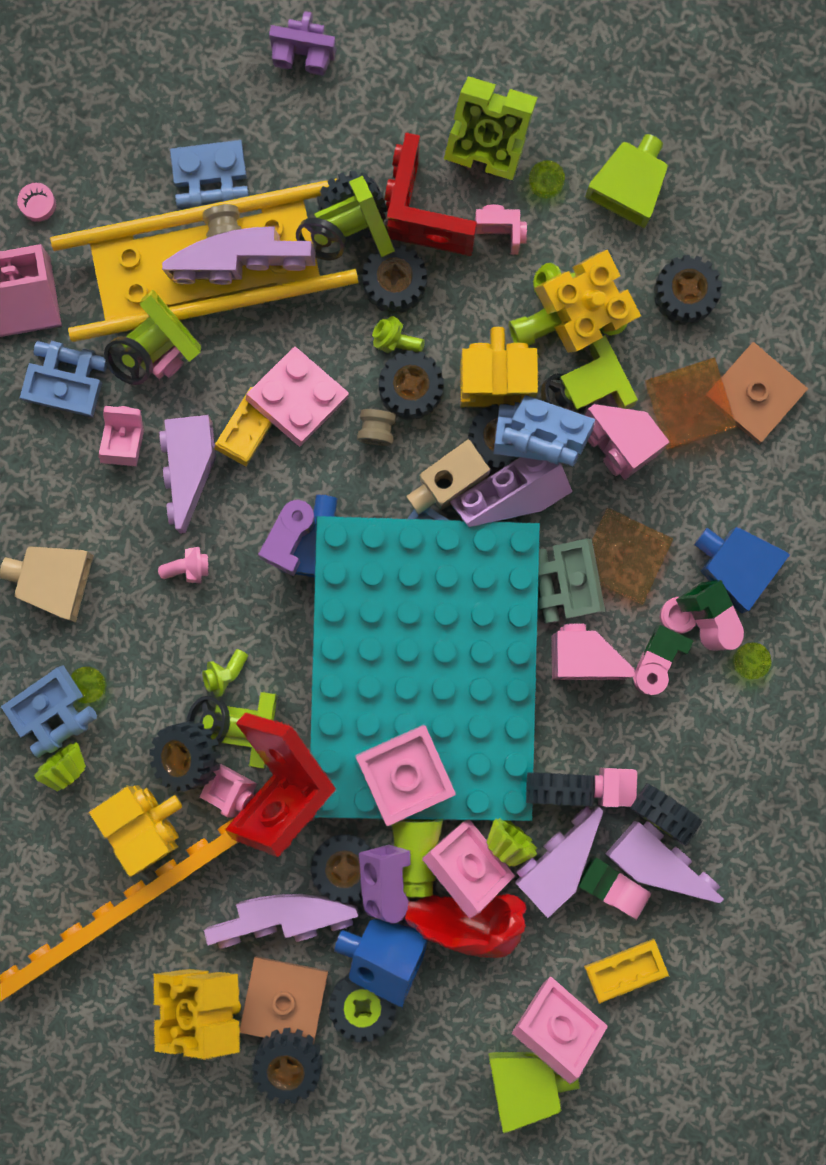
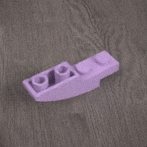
(224, 254)
(296, 913)

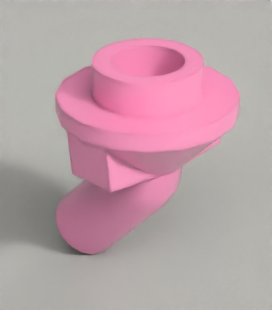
(193, 565)

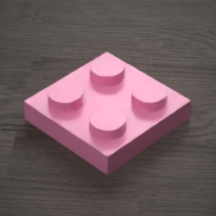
(297, 396)
(405, 775)
(468, 868)
(560, 1030)

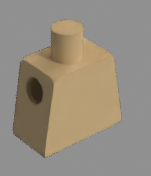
(461, 467)
(50, 579)

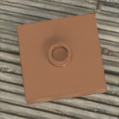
(760, 392)
(283, 997)

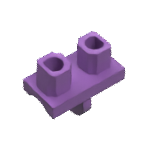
(303, 39)

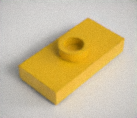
(243, 433)
(626, 971)

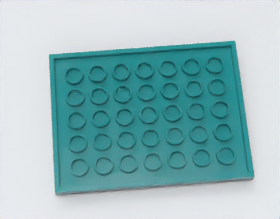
(429, 632)

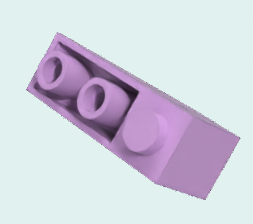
(190, 461)
(513, 491)
(652, 863)
(557, 873)

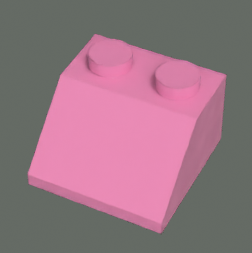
(586, 656)

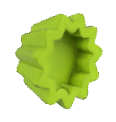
(62, 768)
(510, 843)

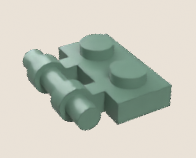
(577, 580)

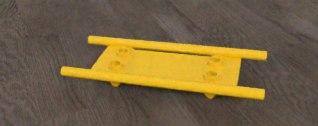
(133, 267)

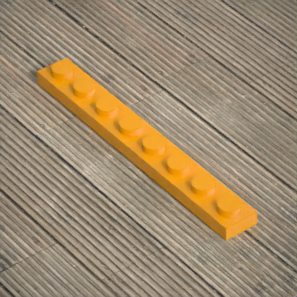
(109, 916)

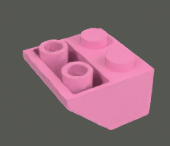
(27, 291)
(626, 438)

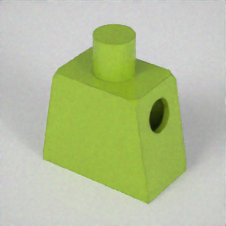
(630, 180)
(525, 1088)

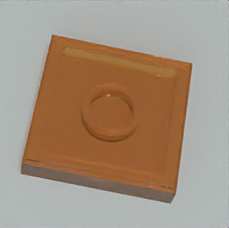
(691, 403)
(628, 555)

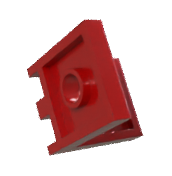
(419, 225)
(291, 793)

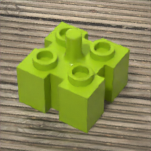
(490, 127)

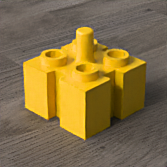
(587, 301)
(495, 374)
(136, 827)
(197, 1013)

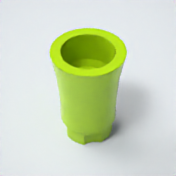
(419, 838)

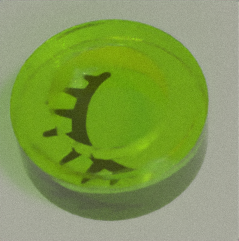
(546, 179)
(752, 661)
(90, 683)

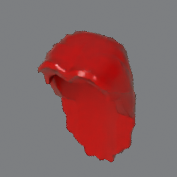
(487, 934)

